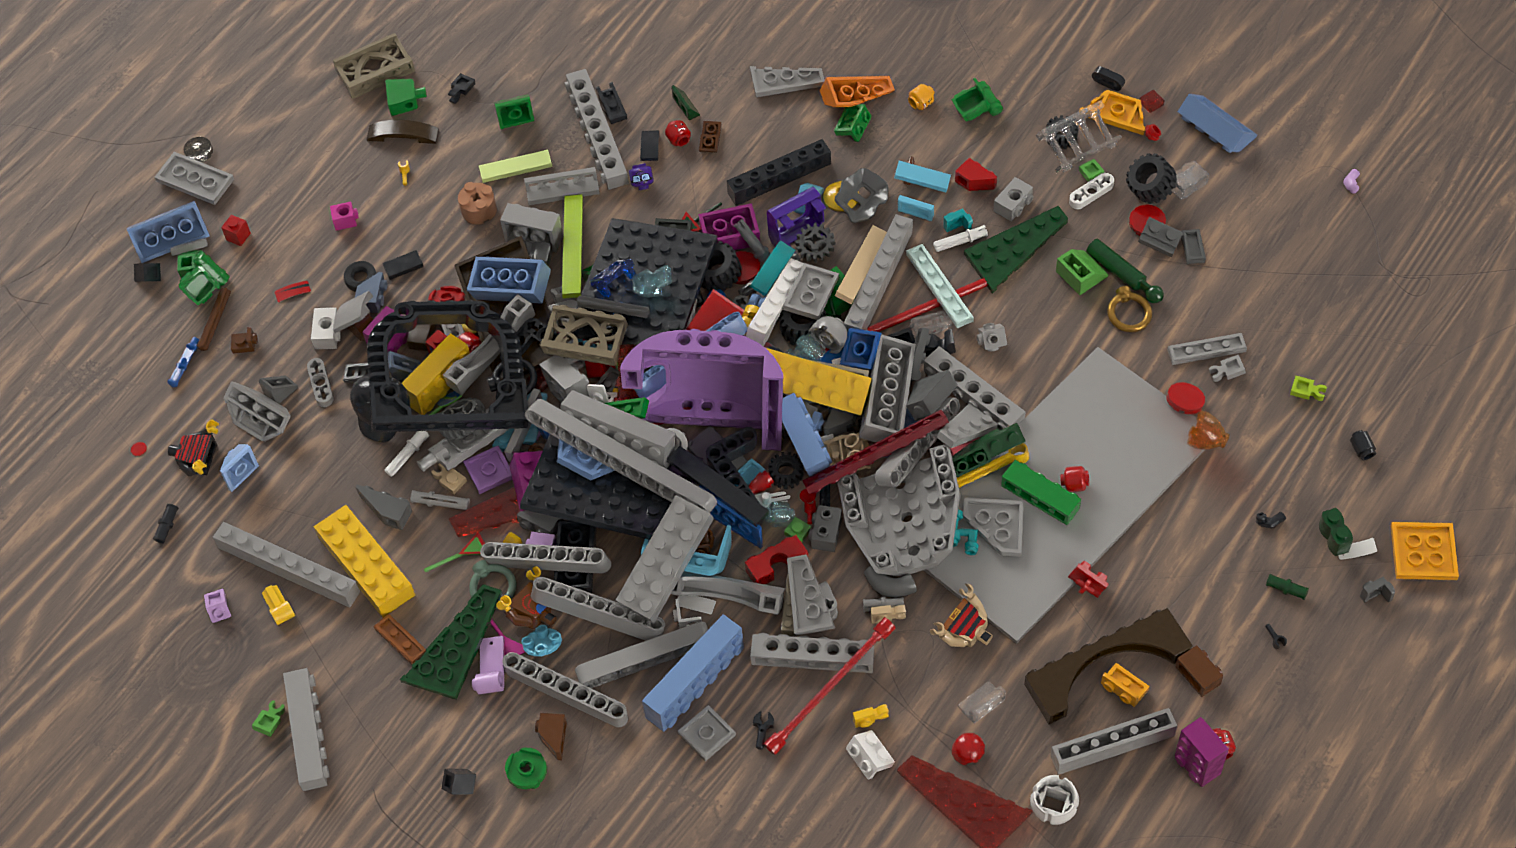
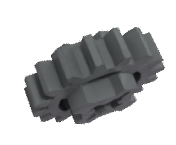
(808, 239)

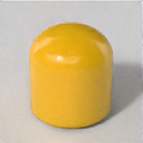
(512, 538)

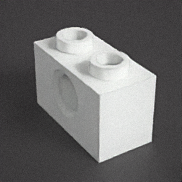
(321, 336)

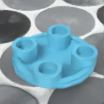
(541, 641)

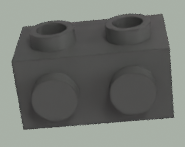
(826, 528)

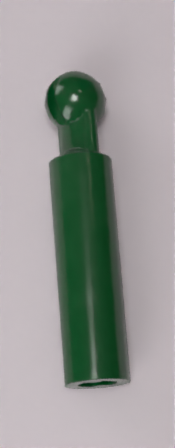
(1124, 270)

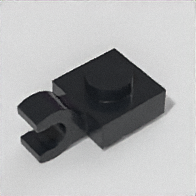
(461, 84)

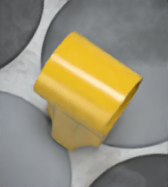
(279, 608)

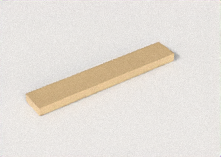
(860, 266)

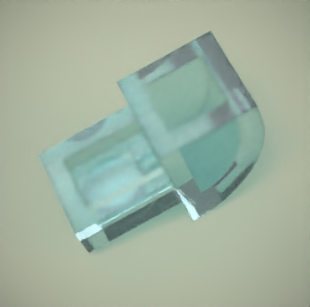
(651, 283)

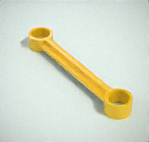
(995, 464)

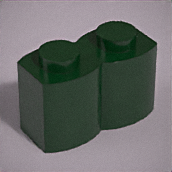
(1335, 531)

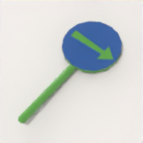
(446, 400)

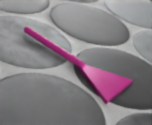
(509, 645)

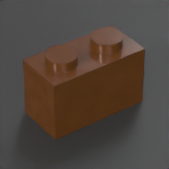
(1199, 671)

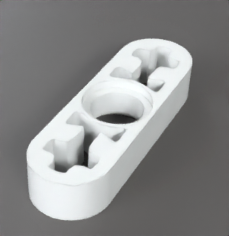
(1095, 184)

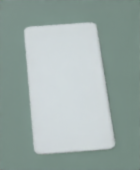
(697, 603)

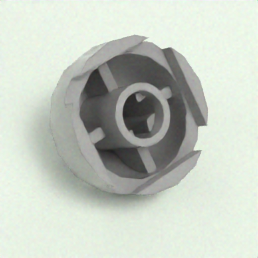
(829, 333)

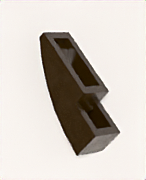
(418, 336)

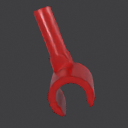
(809, 509)

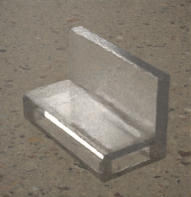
(982, 701)

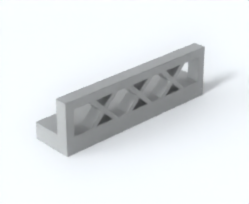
(556, 191)

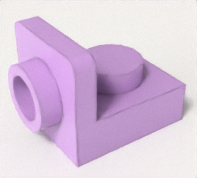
(217, 605)

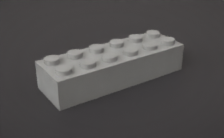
(889, 389)
(635, 433)
(664, 559)

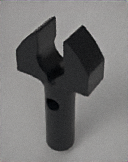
(762, 728)

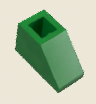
(185, 262)

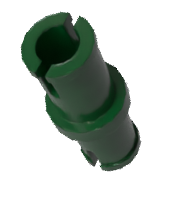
(1287, 586)

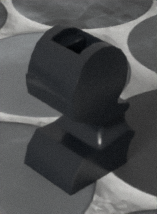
(947, 343)

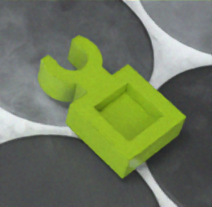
(1304, 389)

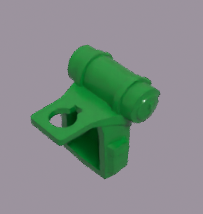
(977, 100)
(203, 279)

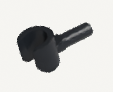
(1275, 637)

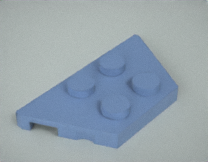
(580, 462)

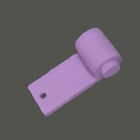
(491, 666)

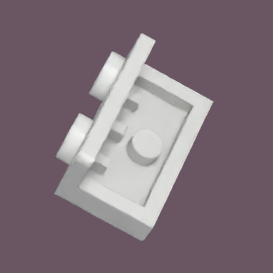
(869, 753)

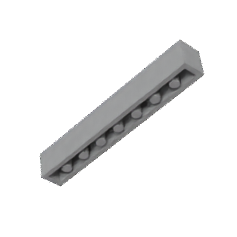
(879, 274)
(286, 564)

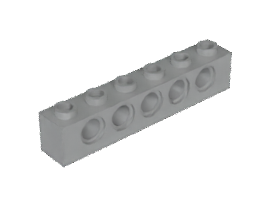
(942, 360)
(802, 658)

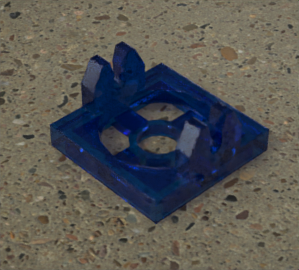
(611, 273)

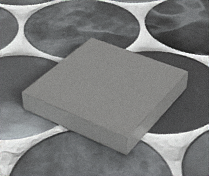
(707, 733)

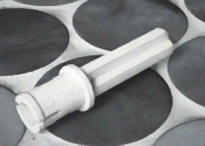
(961, 238)
(411, 446)

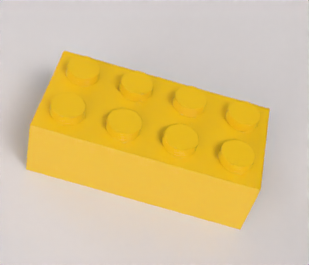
(427, 382)

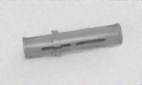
(462, 503)

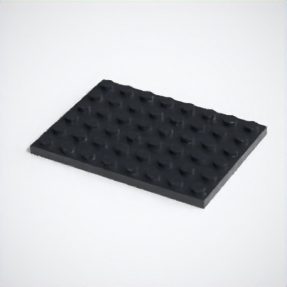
(651, 248)
(604, 502)

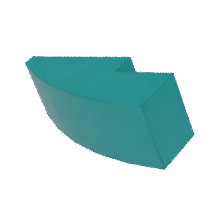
(772, 268)

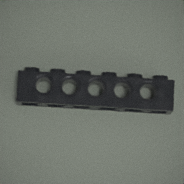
(779, 172)

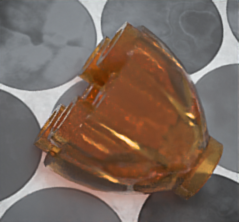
(1207, 432)

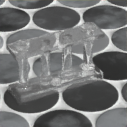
(1064, 127)

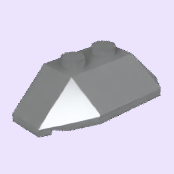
(255, 412)

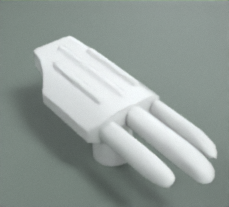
(765, 498)

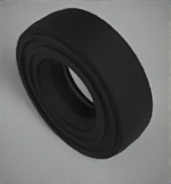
(352, 269)

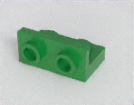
(853, 122)

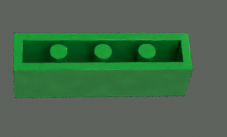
(1041, 492)

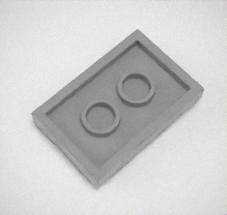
(811, 291)

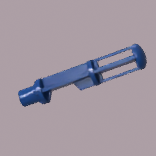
(182, 365)

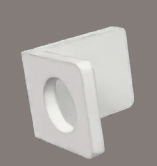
(599, 393)
(683, 622)

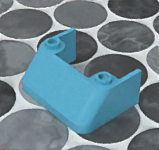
(706, 563)

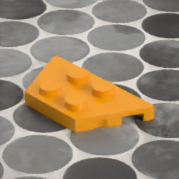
(1121, 111)

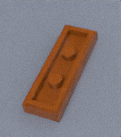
(400, 639)

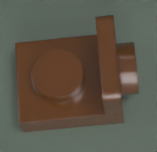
(244, 341)

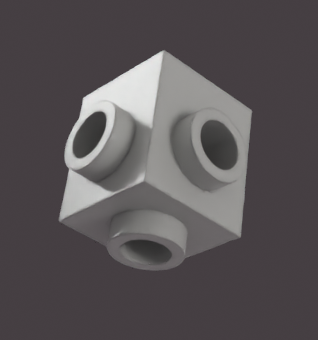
(991, 336)

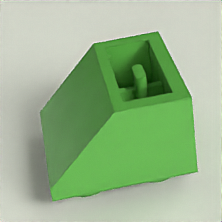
(1080, 270)

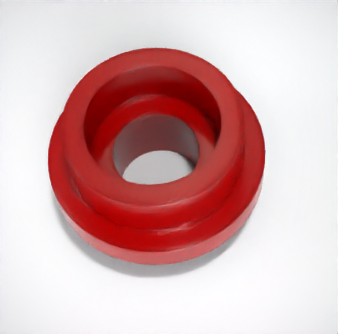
(1152, 132)

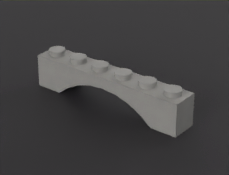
(468, 369)
(756, 595)

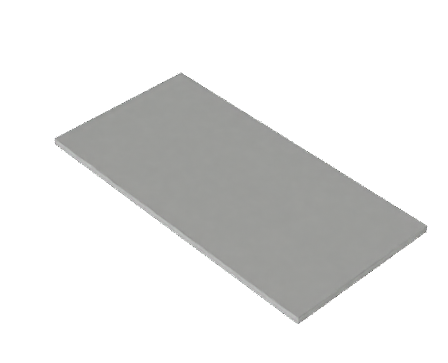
(1133, 454)

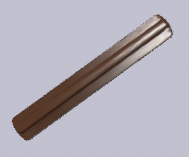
(213, 319)

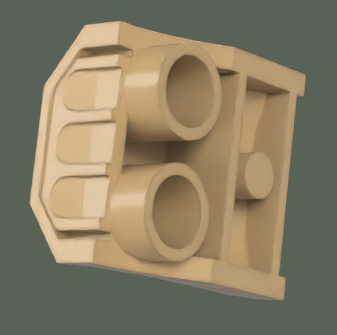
(845, 446)

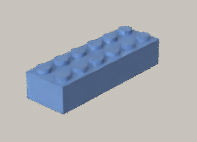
(693, 673)

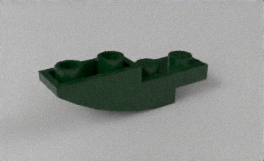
(984, 448)

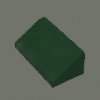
(684, 103)

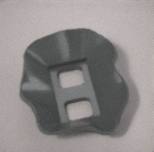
(849, 190)

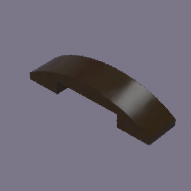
(403, 129)

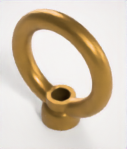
(1124, 295)

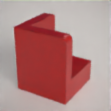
(596, 369)

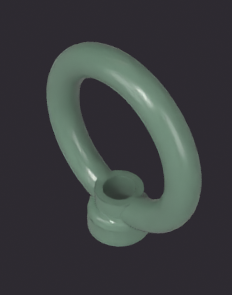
(482, 569)

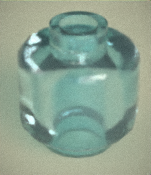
(779, 514)

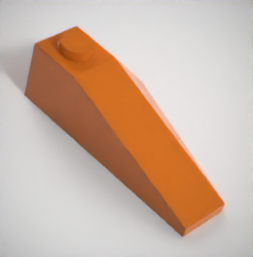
(854, 90)

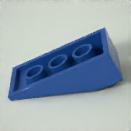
(738, 524)

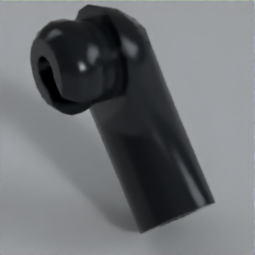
(1270, 522)

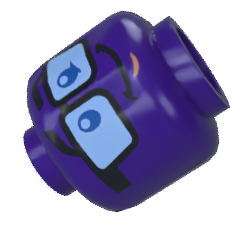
(641, 176)

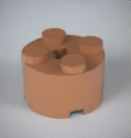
(477, 203)

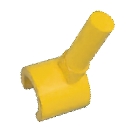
(404, 170)

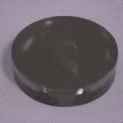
(191, 149)

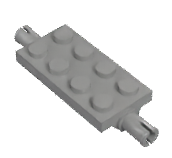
(452, 452)

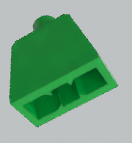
(403, 95)

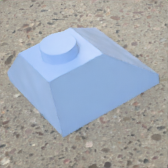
(238, 465)

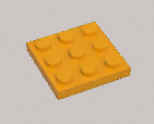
(1424, 551)

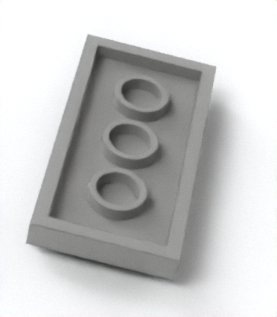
(194, 178)

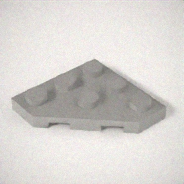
(997, 523)

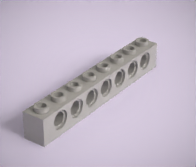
(597, 129)

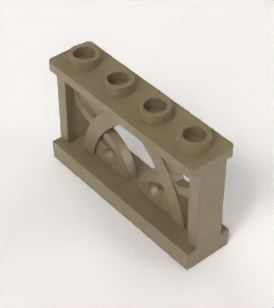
(378, 50)
(600, 354)

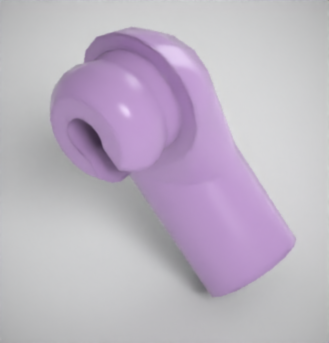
(1350, 181)

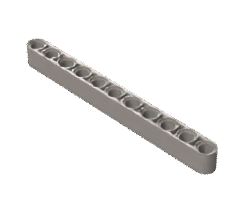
(616, 455)

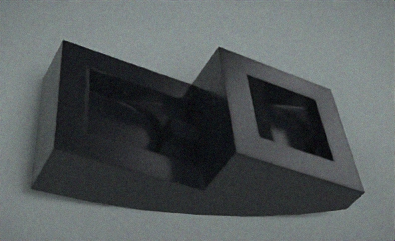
(649, 145)

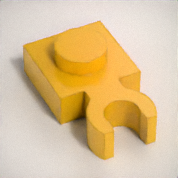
(867, 716)

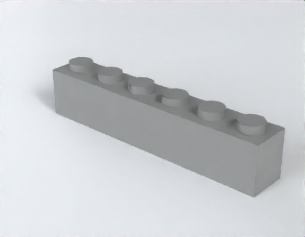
(305, 729)
(1113, 741)

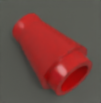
(761, 482)

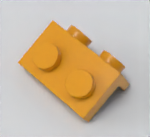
(1124, 684)

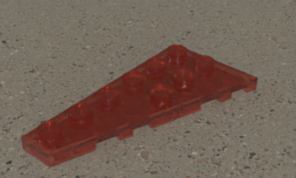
(973, 809)

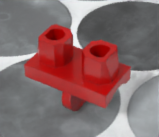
(1087, 580)

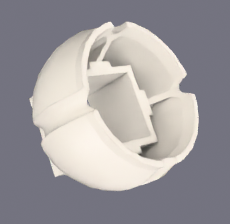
(1058, 789)

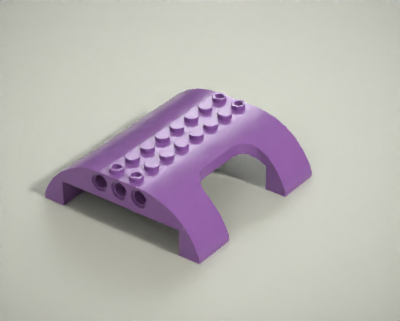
(713, 373)

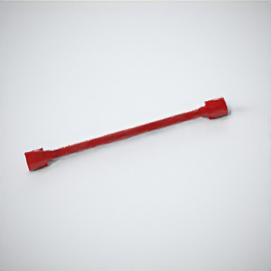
(777, 740)

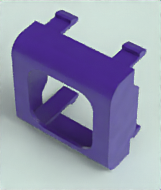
(788, 232)

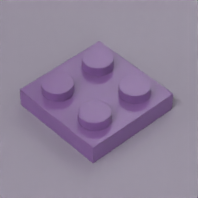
(488, 469)

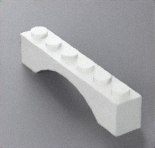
(768, 313)

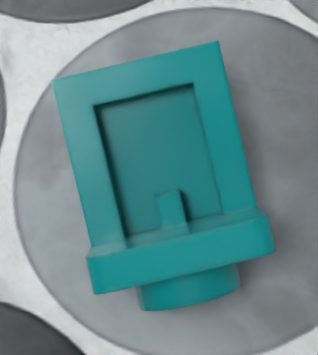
(957, 219)

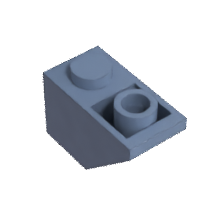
(376, 286)

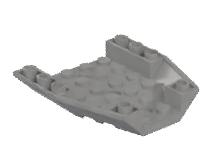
(877, 514)

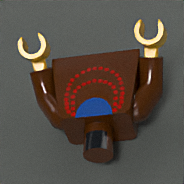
(523, 610)

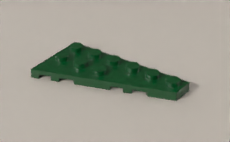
(1007, 251)
(454, 649)

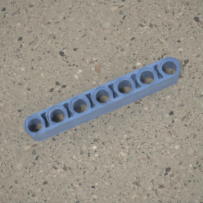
(656, 376)

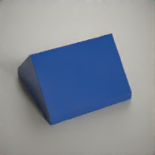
(860, 349)

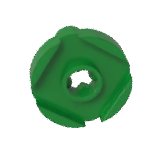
(528, 779)

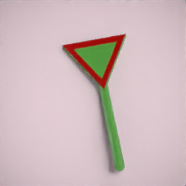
(472, 548)

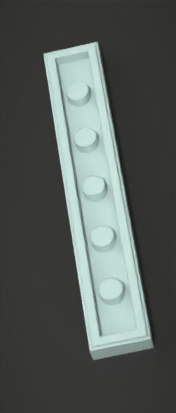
(939, 286)

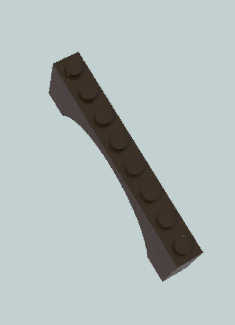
(1153, 635)

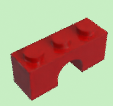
(760, 566)

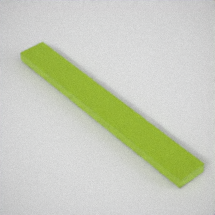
(572, 246)

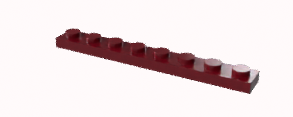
(880, 449)

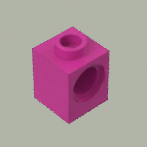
(344, 215)

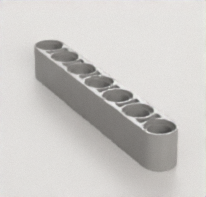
(904, 459)
(546, 557)
(594, 609)
(640, 656)
(569, 697)

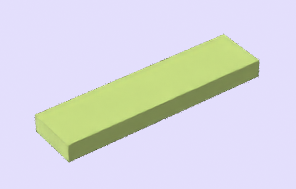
(515, 166)

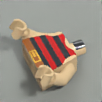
(965, 623)

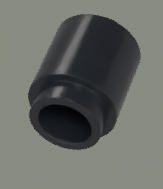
(1363, 444)

